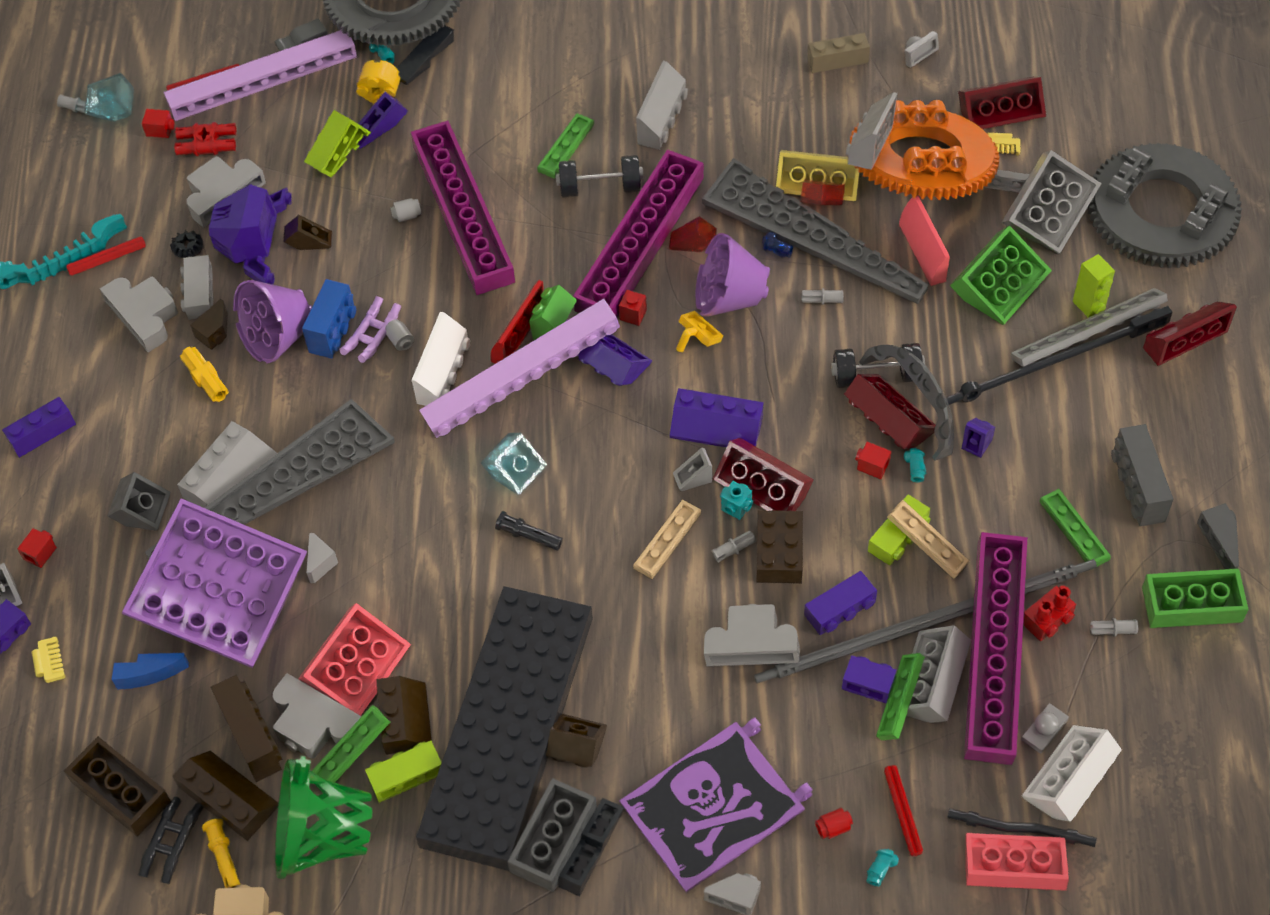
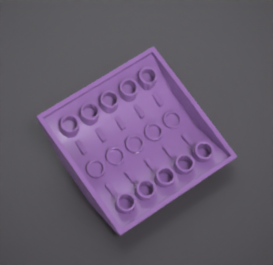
(215, 583)

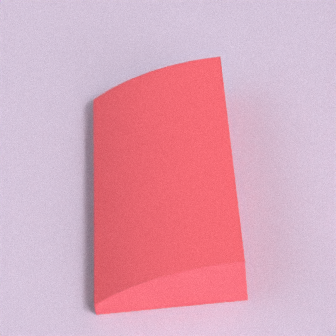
(925, 241)
(1016, 861)

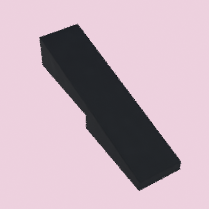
(420, 57)
(590, 847)

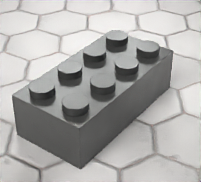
(1142, 475)
(552, 834)

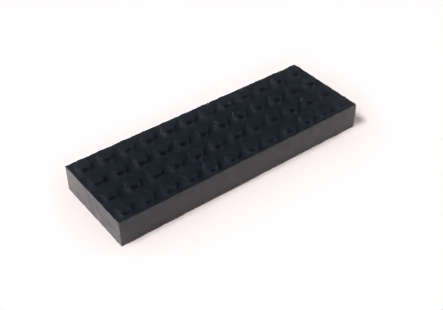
(505, 728)

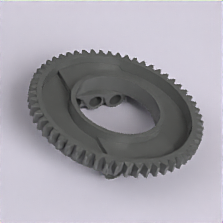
(390, 27)
(1205, 229)

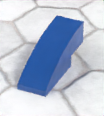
(148, 669)

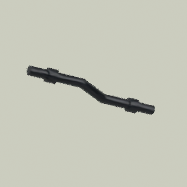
(1070, 835)

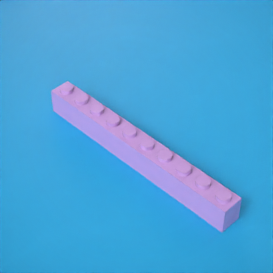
(260, 74)
(520, 368)

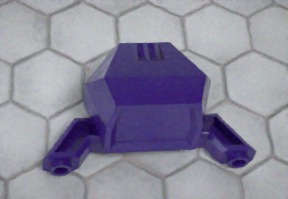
(245, 227)

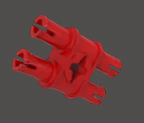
(205, 139)

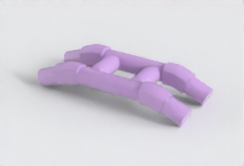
(370, 320)

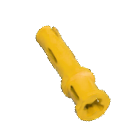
(219, 845)

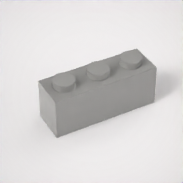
(197, 286)

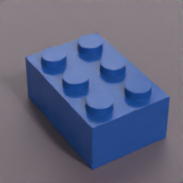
(329, 319)

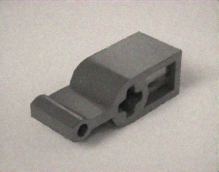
(302, 34)

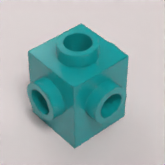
(736, 499)

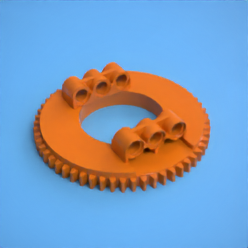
(935, 171)

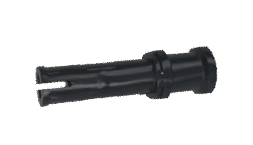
(520, 528)

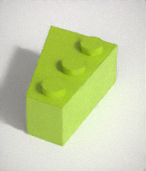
(334, 143)

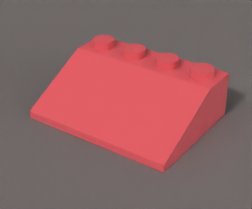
(354, 658)

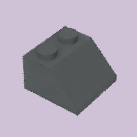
(139, 503)

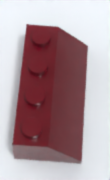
(1003, 102)
(1189, 332)
(889, 410)
(772, 482)

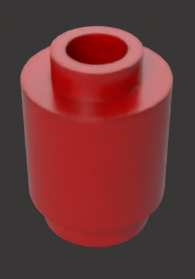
(834, 823)

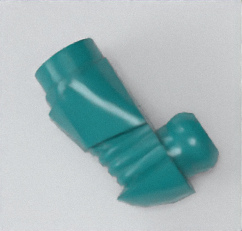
(384, 52)
(917, 464)
(880, 866)

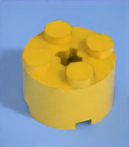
(377, 79)

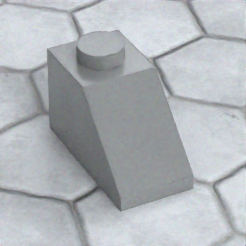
(735, 893)

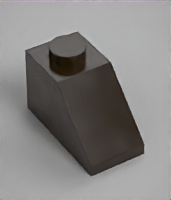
(306, 234)
(212, 325)

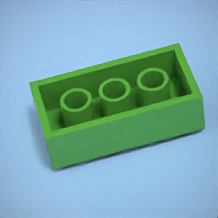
(1194, 598)

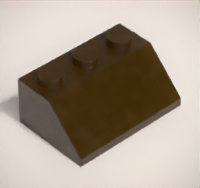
(407, 709)

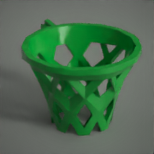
(299, 802)

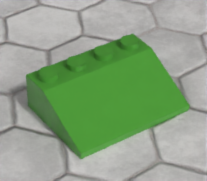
(1001, 276)

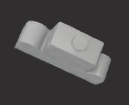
(218, 181)
(141, 309)
(751, 639)
(309, 717)

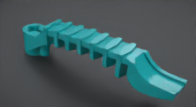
(102, 231)

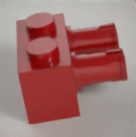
(1049, 613)

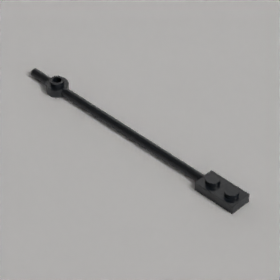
(1138, 326)

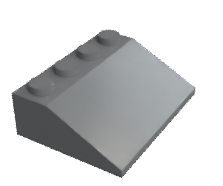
(1051, 202)
(224, 464)

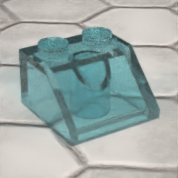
(110, 98)
(514, 462)

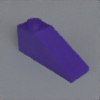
(381, 118)

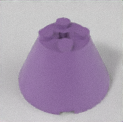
(729, 278)
(269, 318)

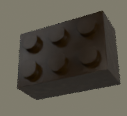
(779, 547)

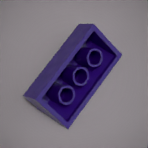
(615, 359)
(715, 418)

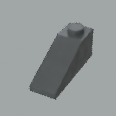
(1220, 530)

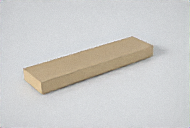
(667, 539)
(928, 539)

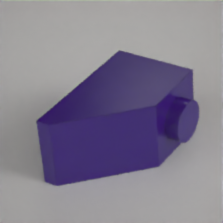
(977, 436)

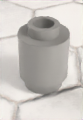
(405, 209)
(399, 335)

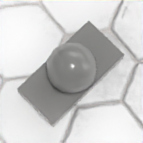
(920, 48)
(1045, 728)

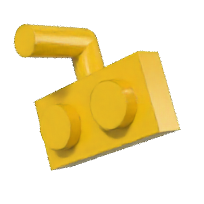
(697, 326)

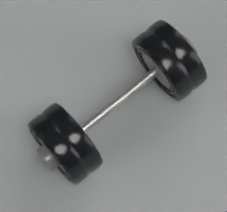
(630, 175)
(845, 367)

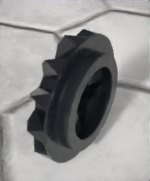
(193, 248)

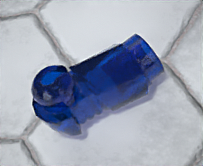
(780, 248)

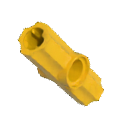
(204, 374)

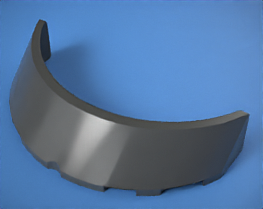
(928, 386)

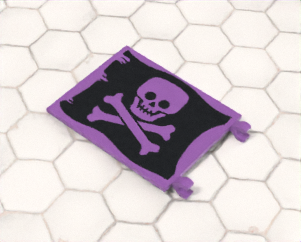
(713, 805)

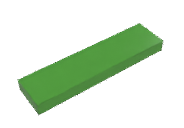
(565, 145)
(1074, 527)
(900, 696)
(351, 745)

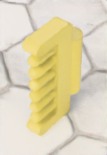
(1005, 140)
(43, 660)

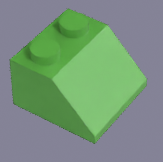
(551, 310)

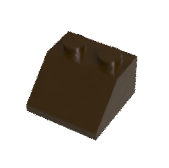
(575, 740)

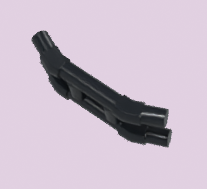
(172, 851)

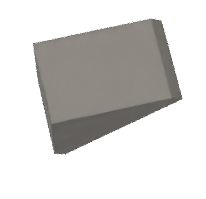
(694, 471)
(320, 558)
(8, 587)

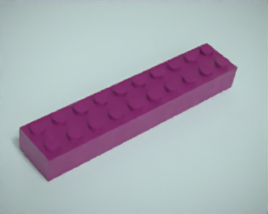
(463, 208)
(641, 232)
(996, 649)

